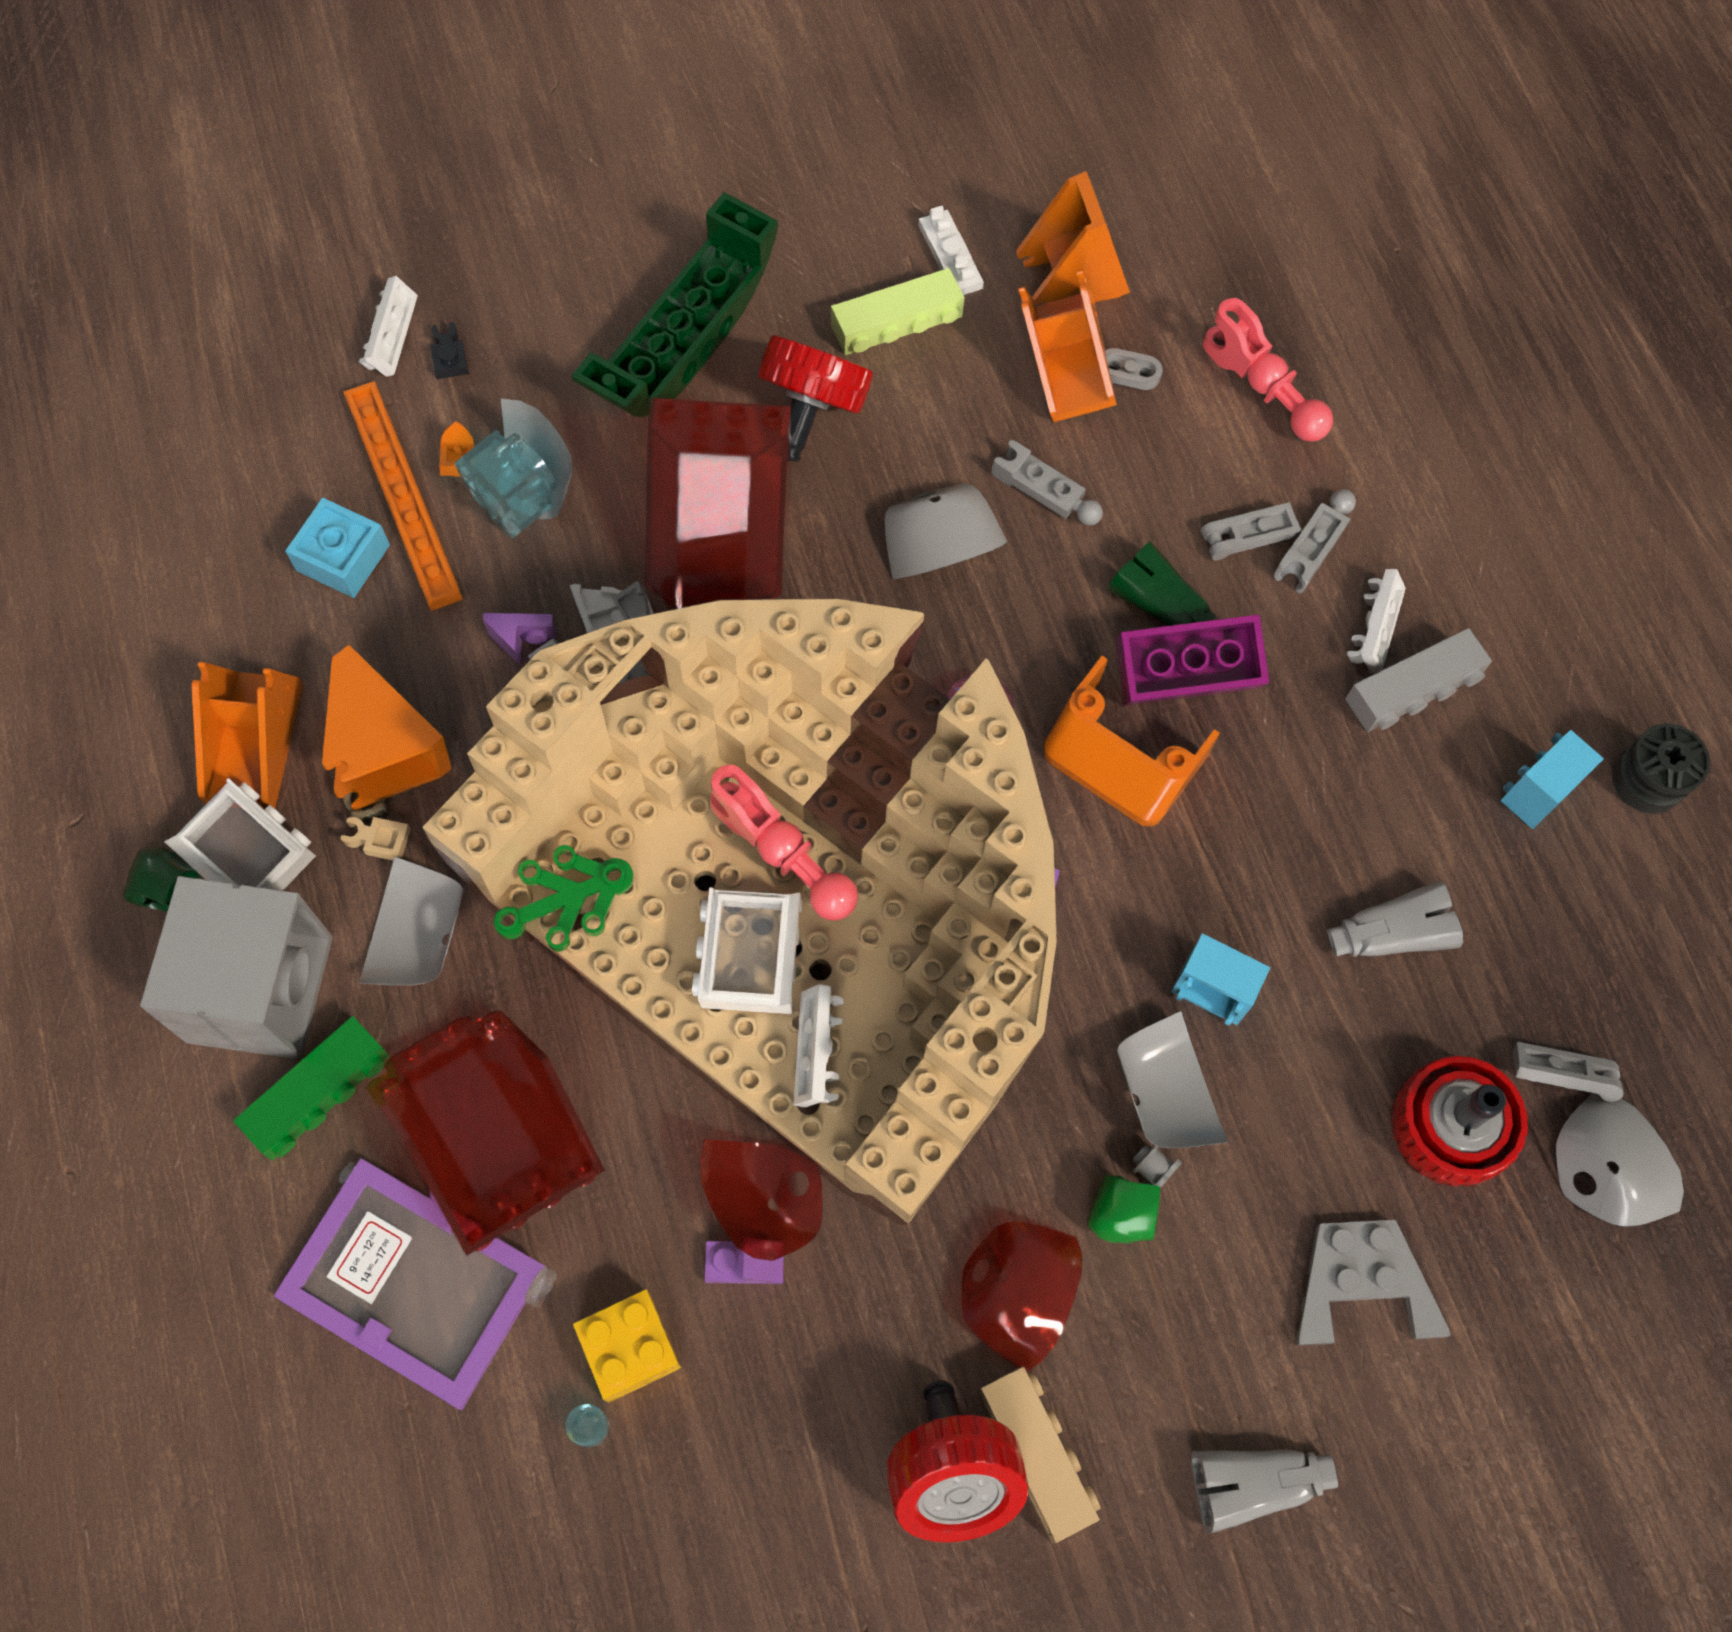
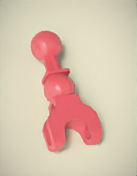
(1248, 354)
(779, 842)

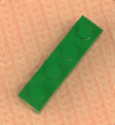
(311, 1089)

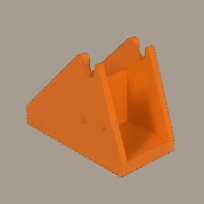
(1074, 238)
(1070, 353)
(243, 729)
(376, 735)

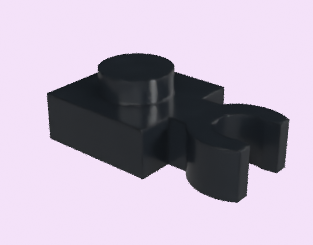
(448, 353)

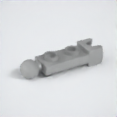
(1045, 484)
(1317, 539)

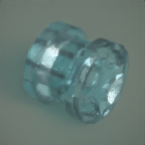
(578, 1421)

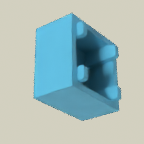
(338, 547)
(1550, 778)
(1220, 979)

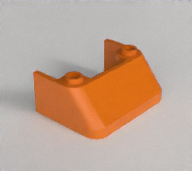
(1113, 767)

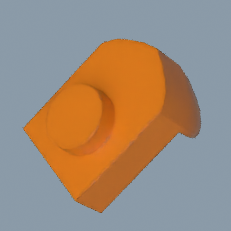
(454, 444)

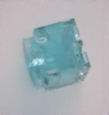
(508, 480)

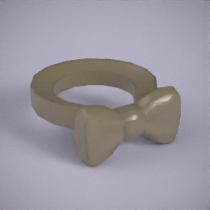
(379, 809)

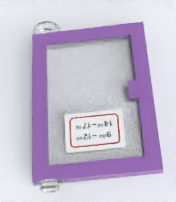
(404, 1289)

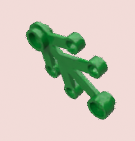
(569, 895)

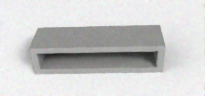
(1418, 680)

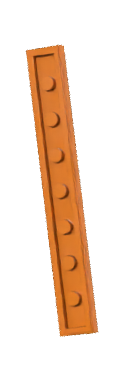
(403, 496)

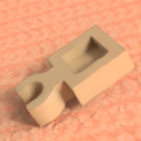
(381, 839)

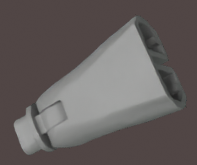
(1401, 925)
(1251, 1484)

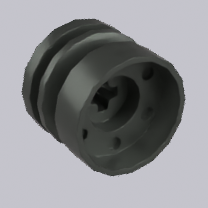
(1661, 768)

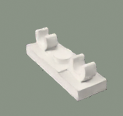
(950, 249)
(389, 327)
(1379, 621)
(815, 1046)

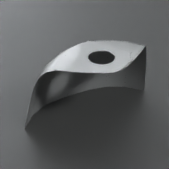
(547, 443)
(939, 533)
(410, 926)
(1170, 1086)
(1647, 1178)

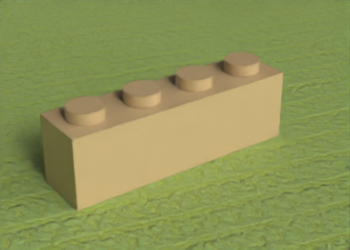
(1050, 1469)

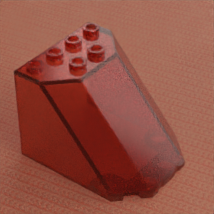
(716, 500)
(484, 1126)

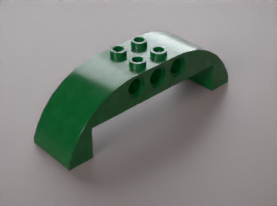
(690, 315)

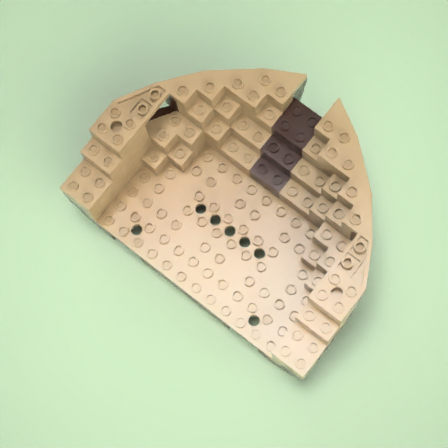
(890, 786)

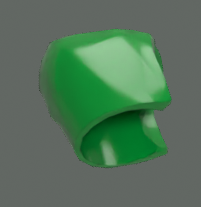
(1124, 1210)

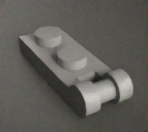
(1251, 530)
(1568, 1070)

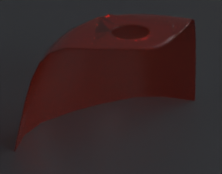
(742, 1180)
(1029, 1309)

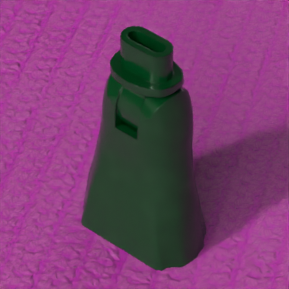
(1159, 590)

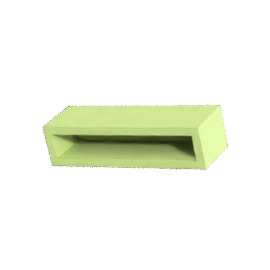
(897, 311)

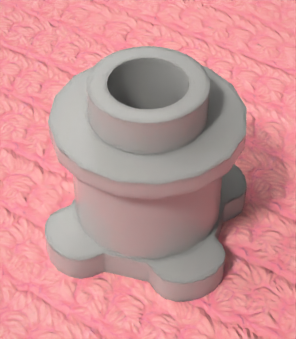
(1154, 1165)

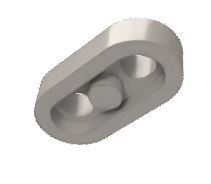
(1131, 366)

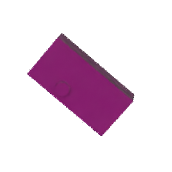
(1192, 660)

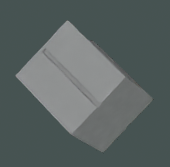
(238, 968)

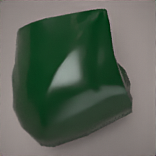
(154, 877)

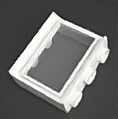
(242, 842)
(748, 951)

